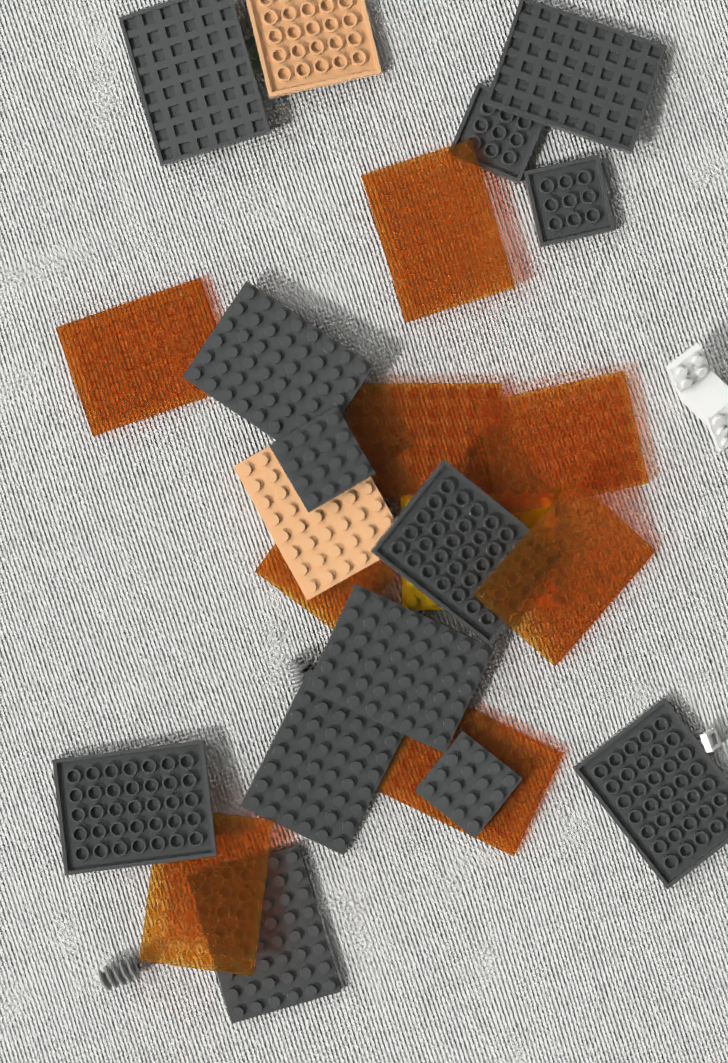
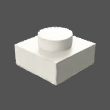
(710, 740)

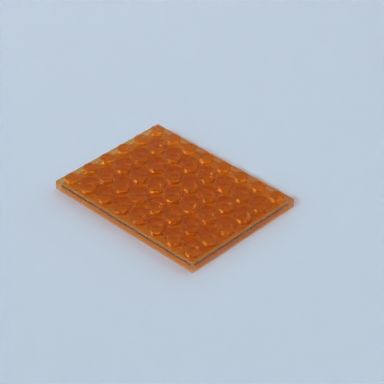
(438, 231)
(135, 355)
(415, 426)
(560, 433)
(564, 572)
(520, 752)
(211, 907)

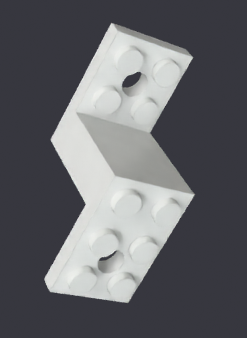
(702, 392)

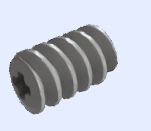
(299, 672)
(120, 974)

